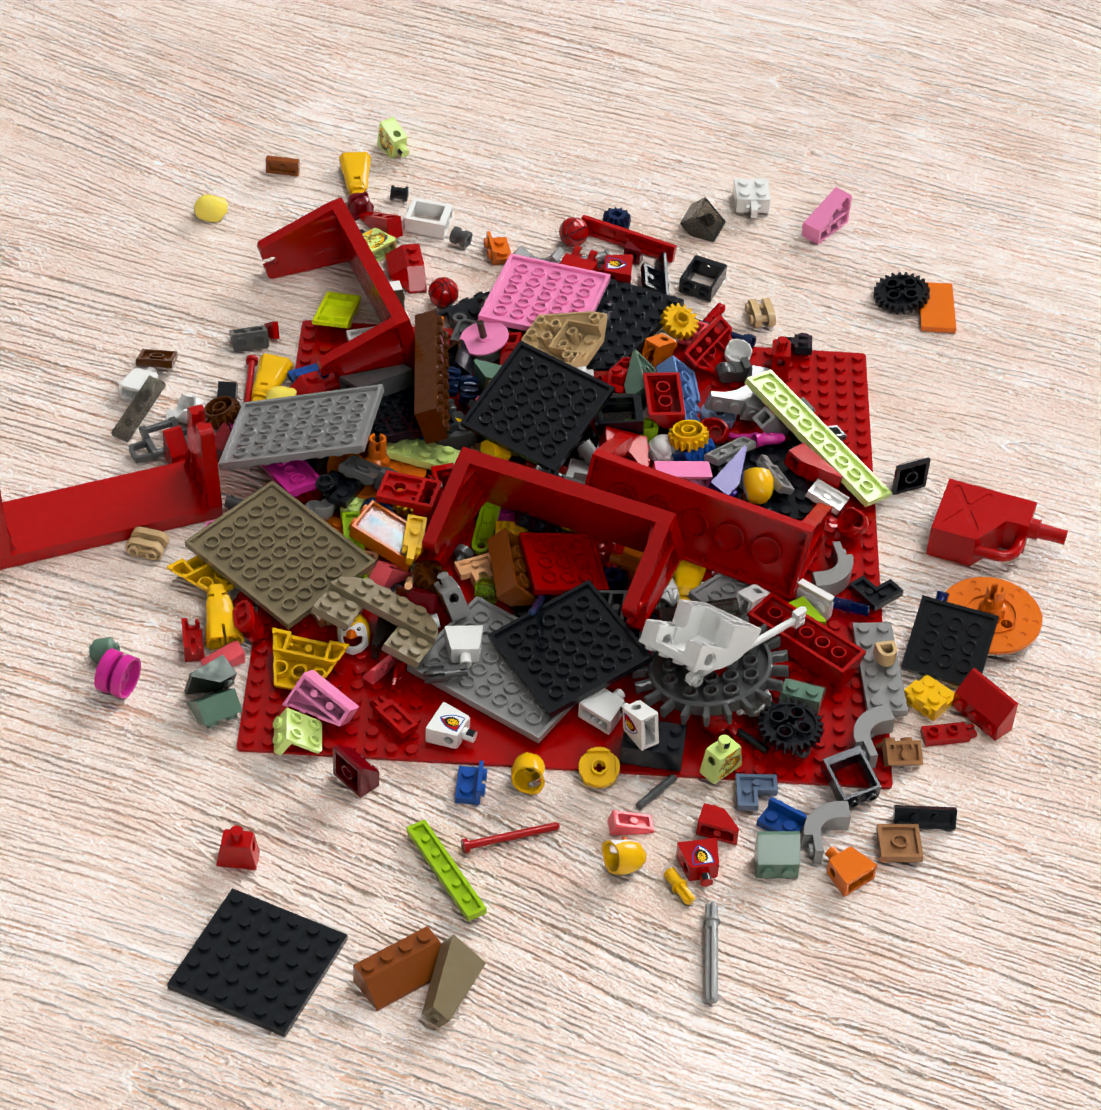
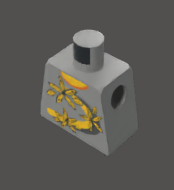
(451, 597)

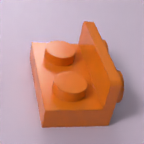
(497, 249)

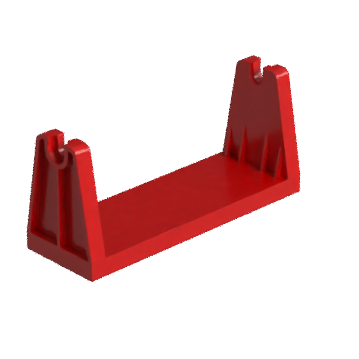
(331, 238)
(112, 507)
(595, 512)
(715, 527)

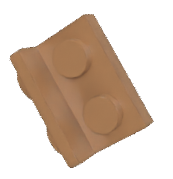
(902, 752)

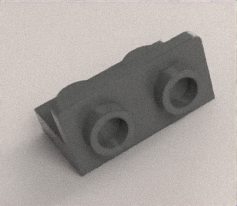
(249, 338)

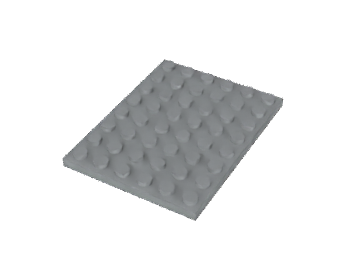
(302, 427)
(491, 682)

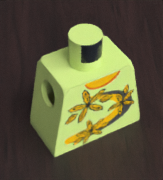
(392, 138)
(379, 242)
(721, 759)

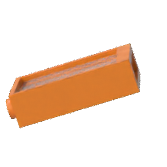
(382, 533)

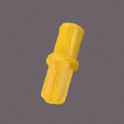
(679, 885)

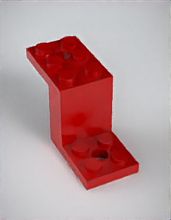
(418, 494)

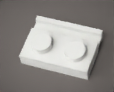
(827, 495)
(817, 597)

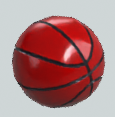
(573, 231)
(443, 292)

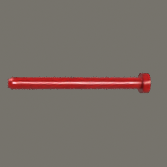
(251, 361)
(467, 845)

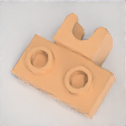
(474, 568)

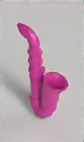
(761, 439)

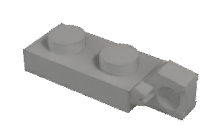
(781, 483)

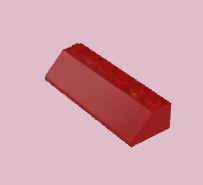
(810, 644)

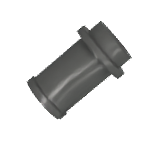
(231, 501)

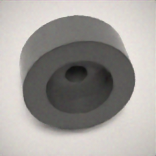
(462, 552)

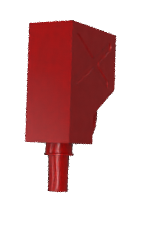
(979, 521)

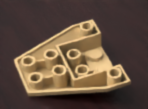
(568, 336)

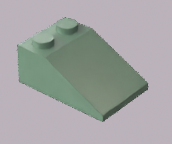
(634, 379)

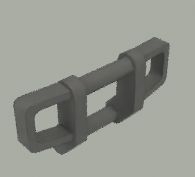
(153, 452)

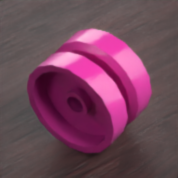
(117, 673)

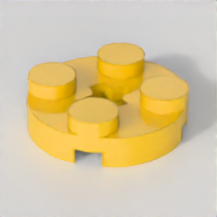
(606, 759)

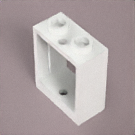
(426, 226)

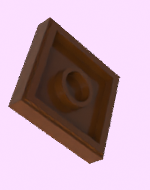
(156, 358)

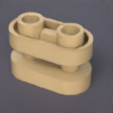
(755, 316)
(147, 543)

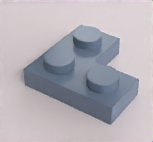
(750, 786)

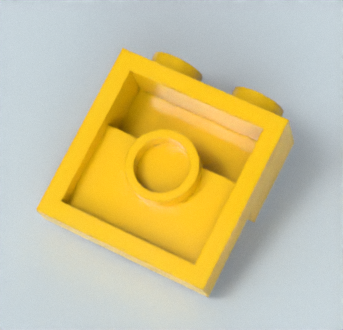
(929, 697)

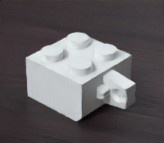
(751, 196)

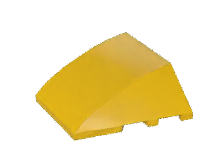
(199, 573)
(299, 655)

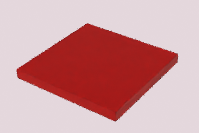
(561, 561)

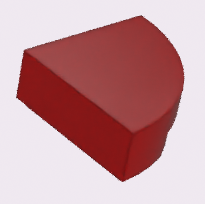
(273, 329)

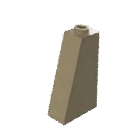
(451, 980)

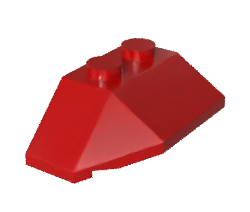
(407, 265)
(709, 345)

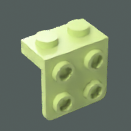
(298, 730)

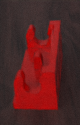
(192, 641)

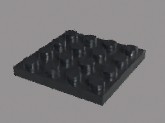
(948, 640)

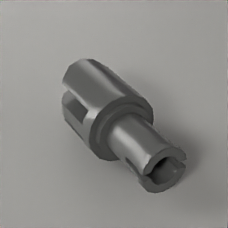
(446, 671)

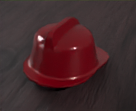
(359, 203)

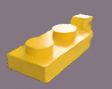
(413, 537)

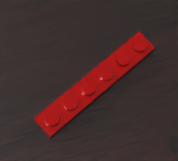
(620, 236)

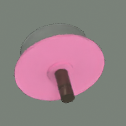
(485, 340)

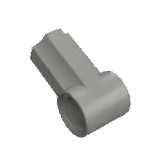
(585, 451)

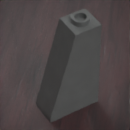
(393, 379)

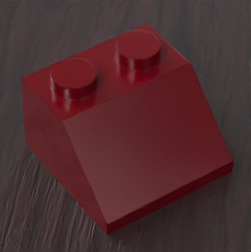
(354, 770)

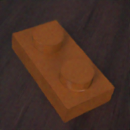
(282, 165)

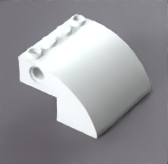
(700, 636)

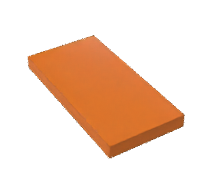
(939, 312)

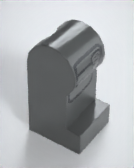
(733, 371)

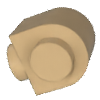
(885, 653)

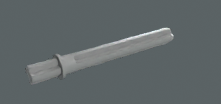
(711, 925)

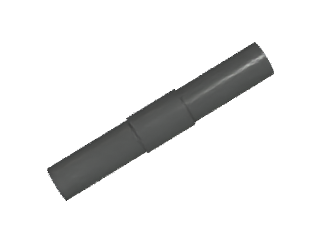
(656, 791)

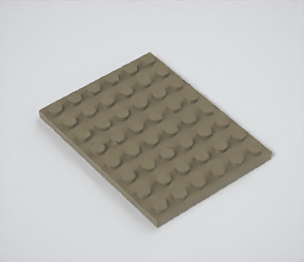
(278, 553)

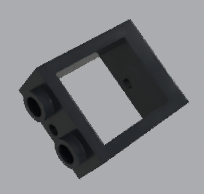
(699, 266)
(622, 404)
(842, 760)

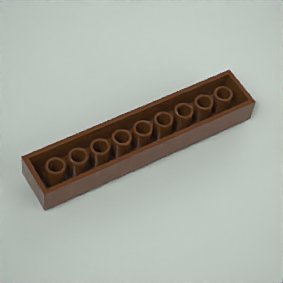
(431, 377)

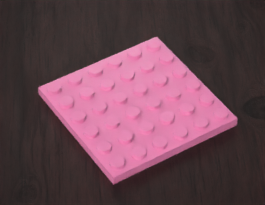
(541, 287)

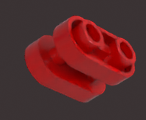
(248, 621)

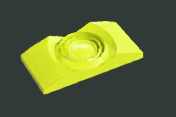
(337, 310)

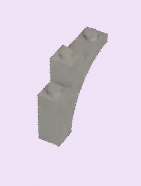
(739, 401)

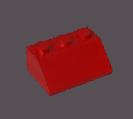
(664, 398)
(985, 705)

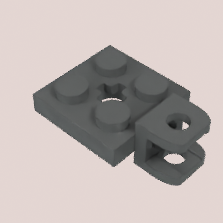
(363, 470)

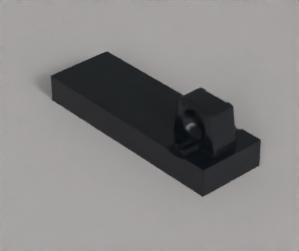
(926, 816)

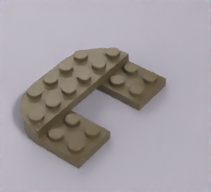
(352, 595)

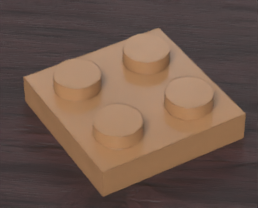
(899, 843)

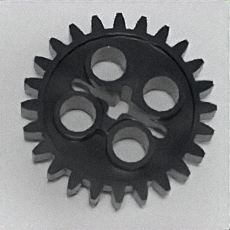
(901, 293)
(790, 726)

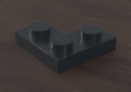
(345, 489)
(875, 596)

